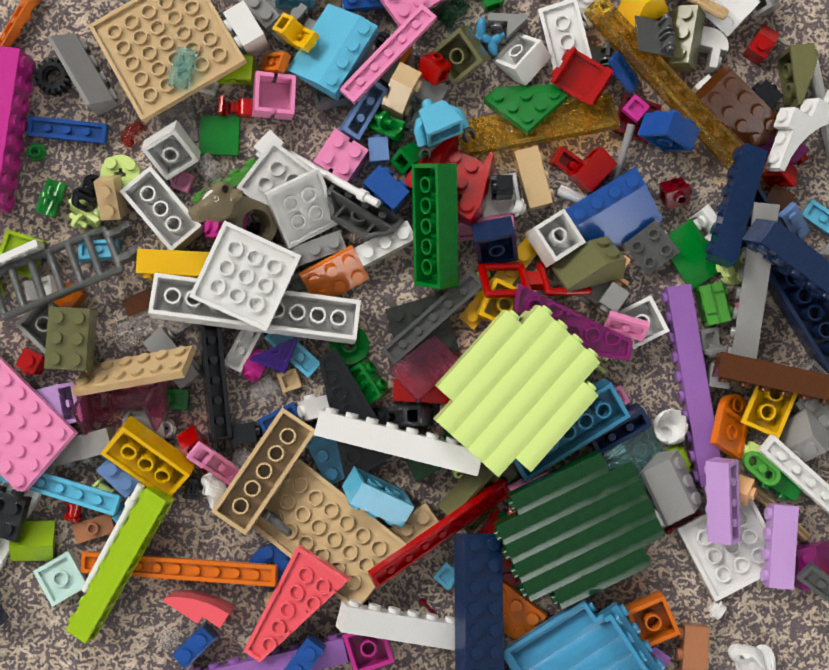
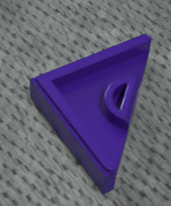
(277, 357)

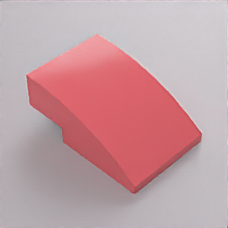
(200, 605)

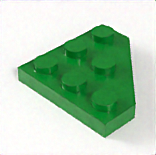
(526, 105)

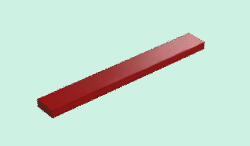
(438, 533)

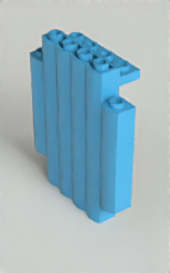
(583, 641)

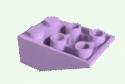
(61, 399)

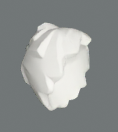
(670, 427)

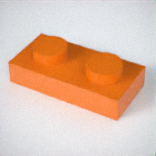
(275, 62)

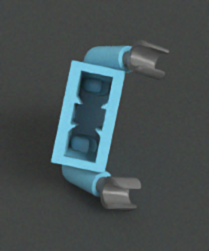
(438, 123)

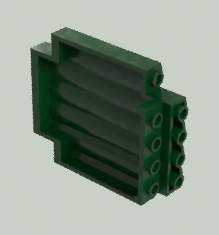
(578, 529)

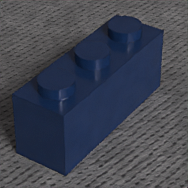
(625, 430)

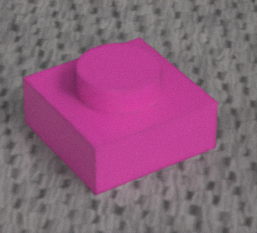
(635, 108)

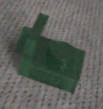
(451, 11)

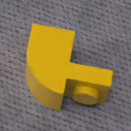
(295, 33)

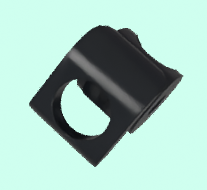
(86, 193)

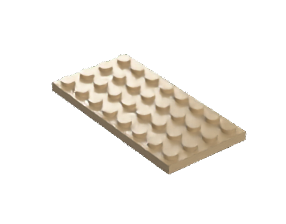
(329, 528)

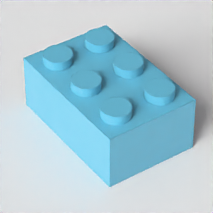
(377, 497)

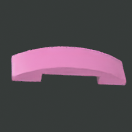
(213, 462)

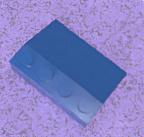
(615, 209)

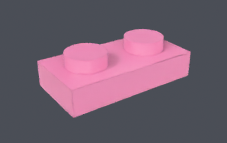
(627, 325)

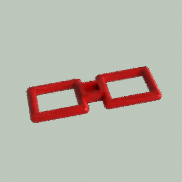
(531, 279)

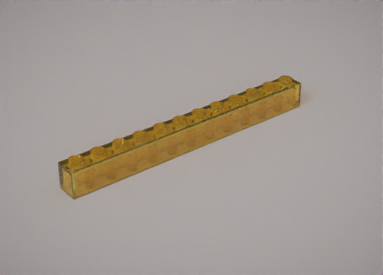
(663, 80)

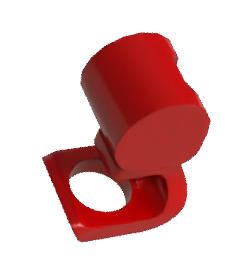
(242, 107)

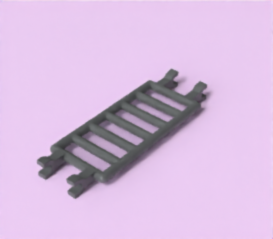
(119, 260)

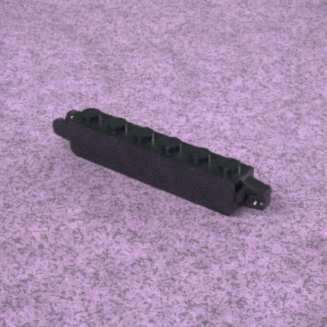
(215, 386)

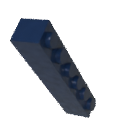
(735, 205)

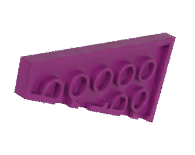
(594, 335)

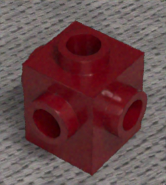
(675, 193)

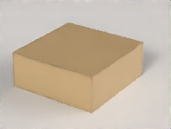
(289, 380)

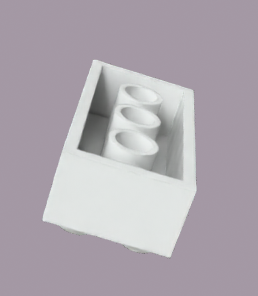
(162, 210)

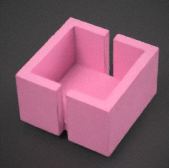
(274, 98)
(342, 156)

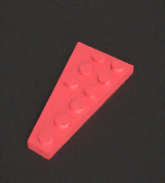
(298, 595)

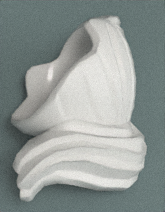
(212, 488)
(752, 658)

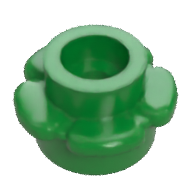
(41, 152)

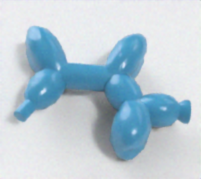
(487, 39)

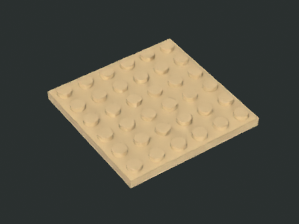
(142, 44)

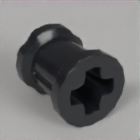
(194, 495)

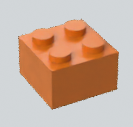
(653, 618)

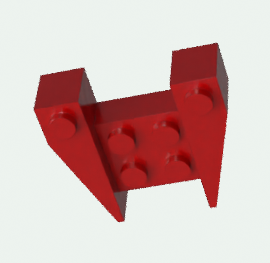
(472, 178)

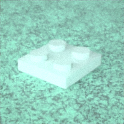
(60, 578)

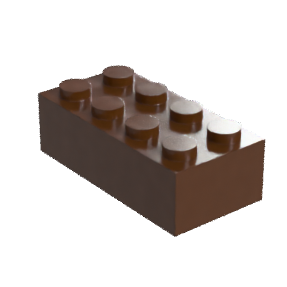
(738, 106)

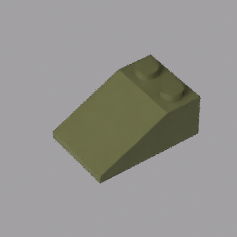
(795, 72)
(590, 265)

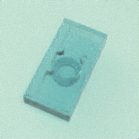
(182, 68)

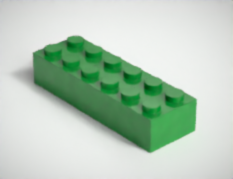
(435, 225)

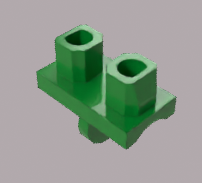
(387, 125)
(51, 198)

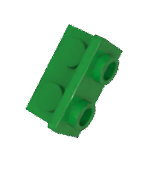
(369, 380)

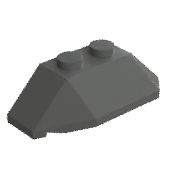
(360, 217)

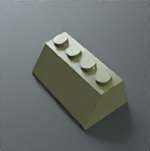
(471, 486)

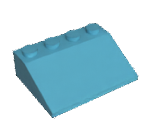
(337, 52)

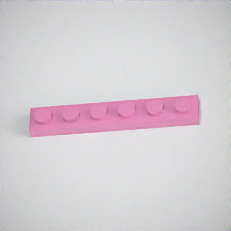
(388, 54)

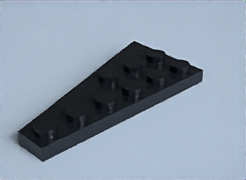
(347, 396)

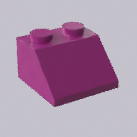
(816, 553)

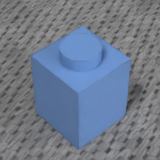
(378, 150)

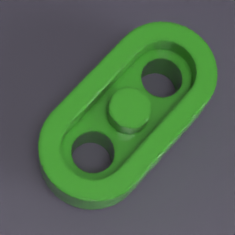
(760, 467)

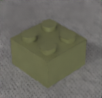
(463, 52)

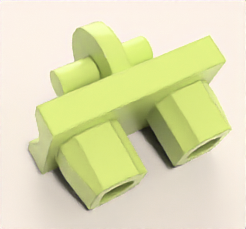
(83, 218)

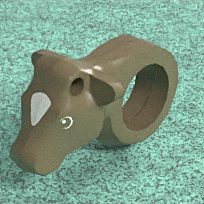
(229, 204)

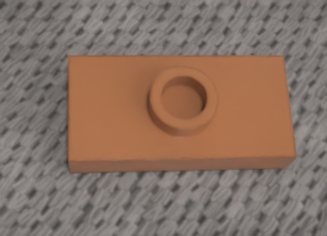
(93, 528)

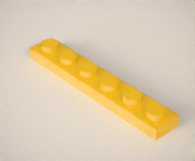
(525, 255)

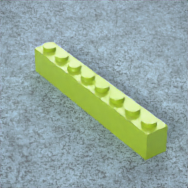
(119, 564)

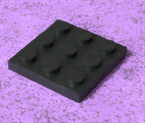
(404, 314)

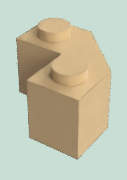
(402, 87)

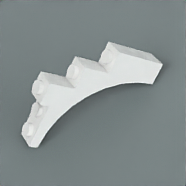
(794, 127)

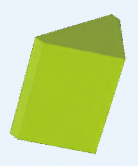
(35, 543)

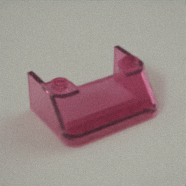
(102, 405)

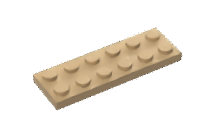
(135, 371)

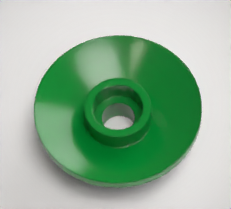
(358, 351)

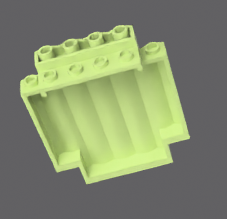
(517, 389)

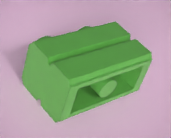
(714, 303)

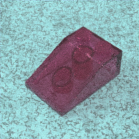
(423, 368)

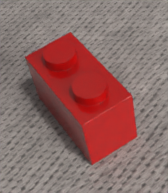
(593, 170)

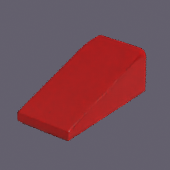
(564, 160)

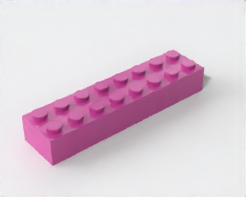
(15, 86)

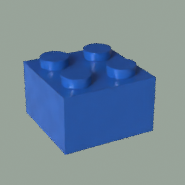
(669, 131)
(387, 189)

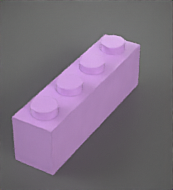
(722, 500)
(780, 546)

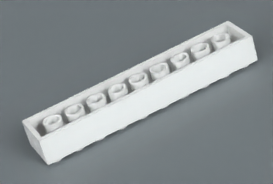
(297, 315)

